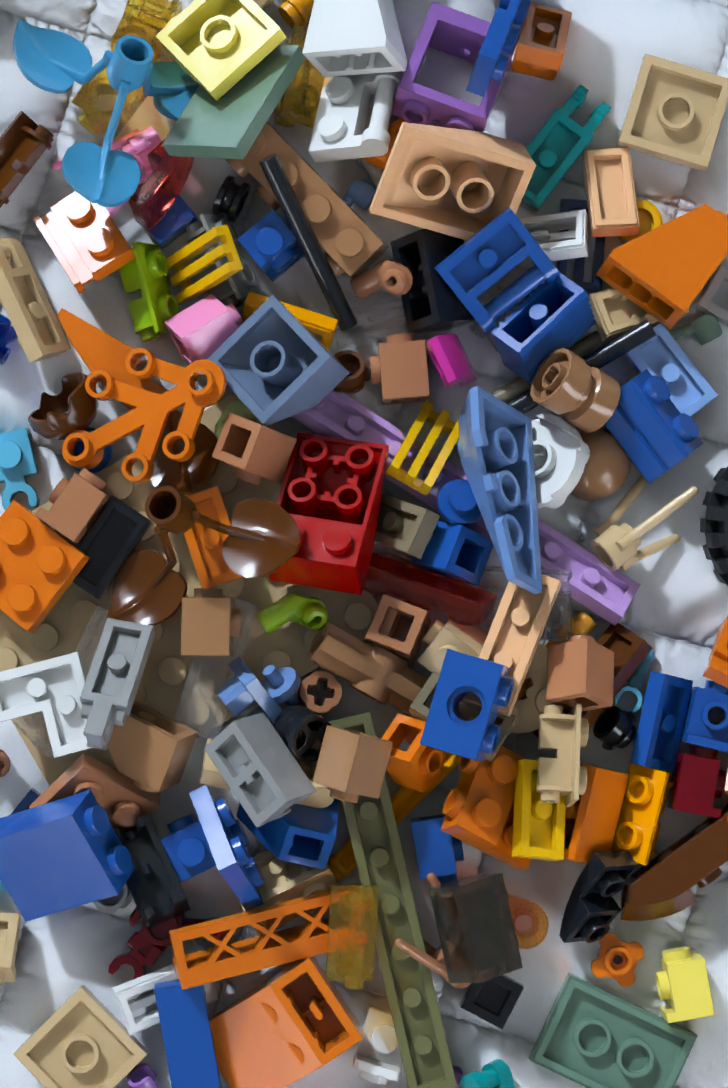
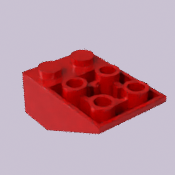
(335, 500)

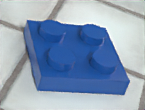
(228, 847)

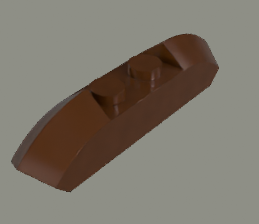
(666, 881)

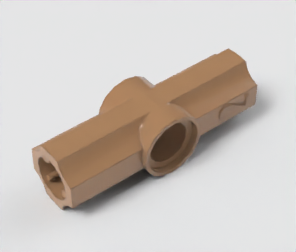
(367, 667)

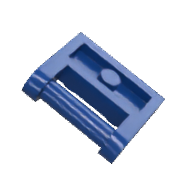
(487, 259)

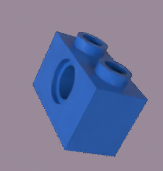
(462, 676)

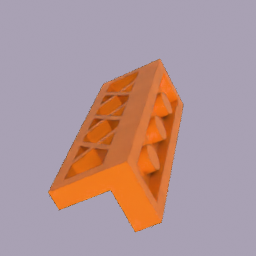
(256, 952)

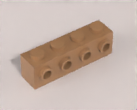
(340, 231)

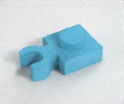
(16, 464)

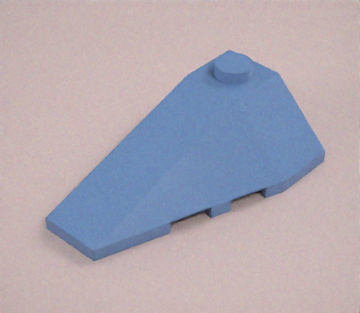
(501, 472)

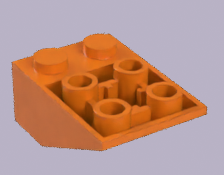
(283, 1028)

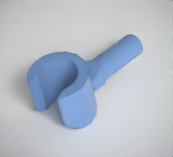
(360, 193)

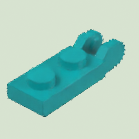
(559, 146)

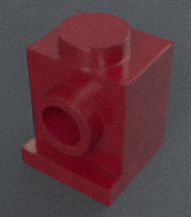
(697, 782)

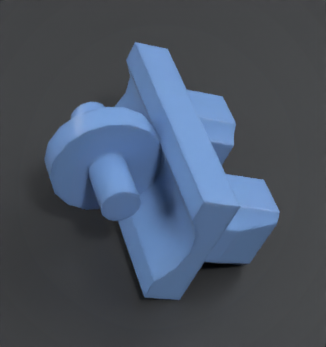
(244, 689)

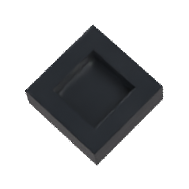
(492, 999)

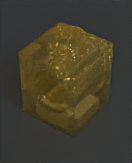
(96, 120)

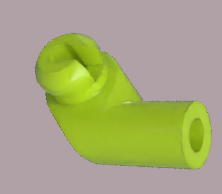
(296, 609)

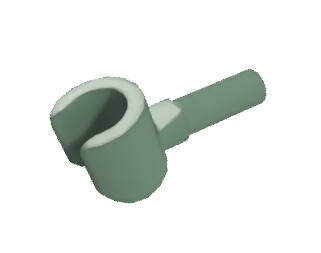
(705, 328)

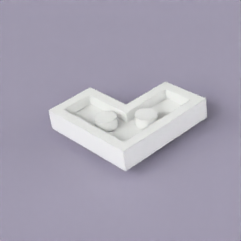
(55, 690)

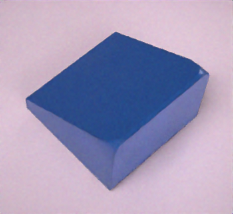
(173, 223)

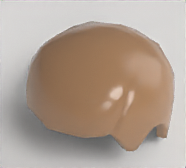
(605, 469)

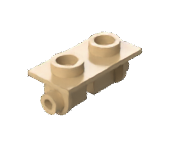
(562, 774)

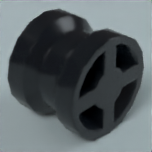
(313, 729)

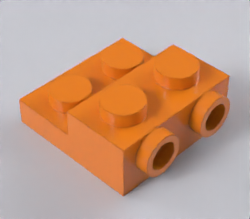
(483, 806)

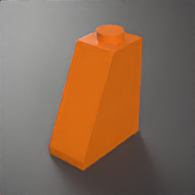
(670, 263)

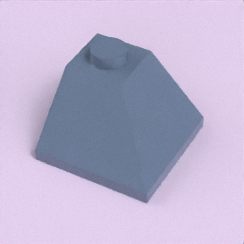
(277, 364)

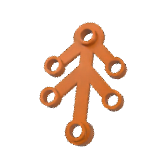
(150, 413)

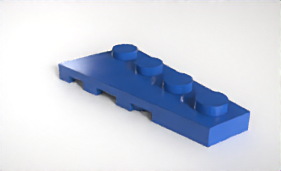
(499, 38)

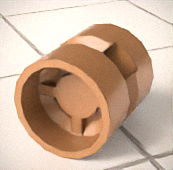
(575, 390)

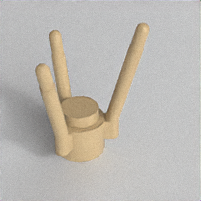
(618, 545)

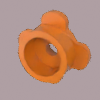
(609, 948)

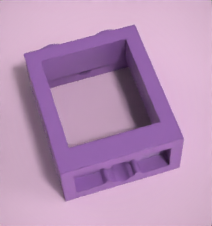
(458, 36)

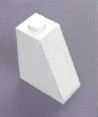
(354, 38)

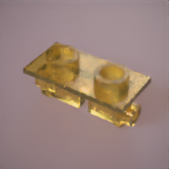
(303, 94)
(352, 934)

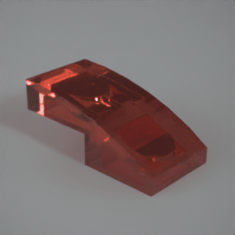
(160, 188)

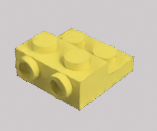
(220, 41)

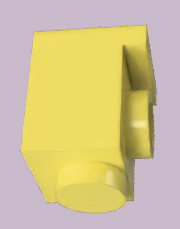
(684, 985)

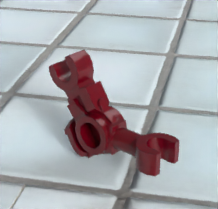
(151, 943)

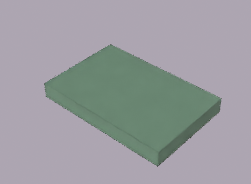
(233, 122)
(609, 1040)

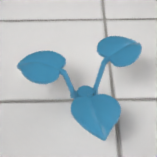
(57, 60)

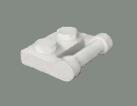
(343, 115)

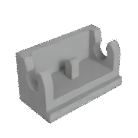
(259, 768)

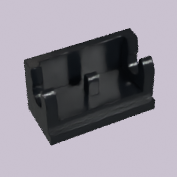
(153, 879)

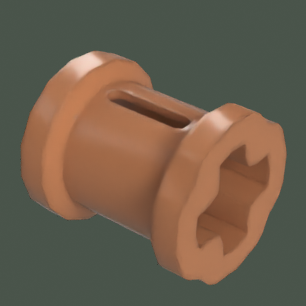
(330, 685)

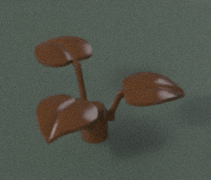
(257, 541)

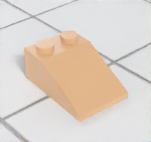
(451, 179)

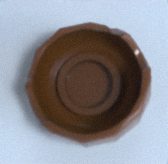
(66, 411)

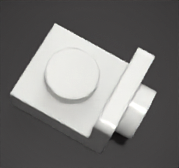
(378, 1051)

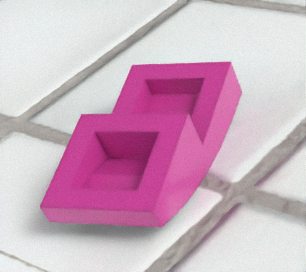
(451, 360)

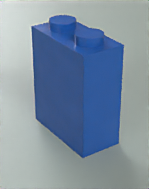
(61, 856)

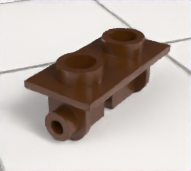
(19, 150)

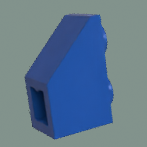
(300, 836)

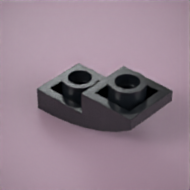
(592, 901)

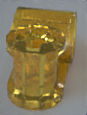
(146, 20)

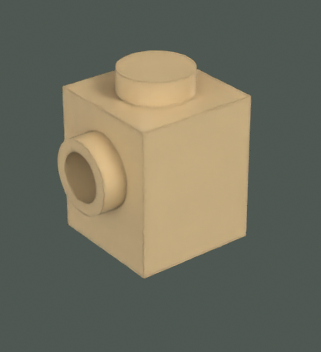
(453, 637)

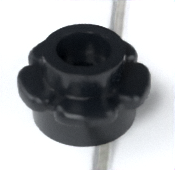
(615, 728)

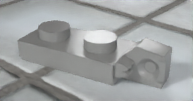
(114, 678)

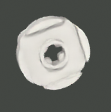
(564, 462)

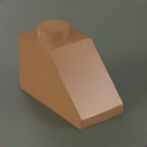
(151, 748)

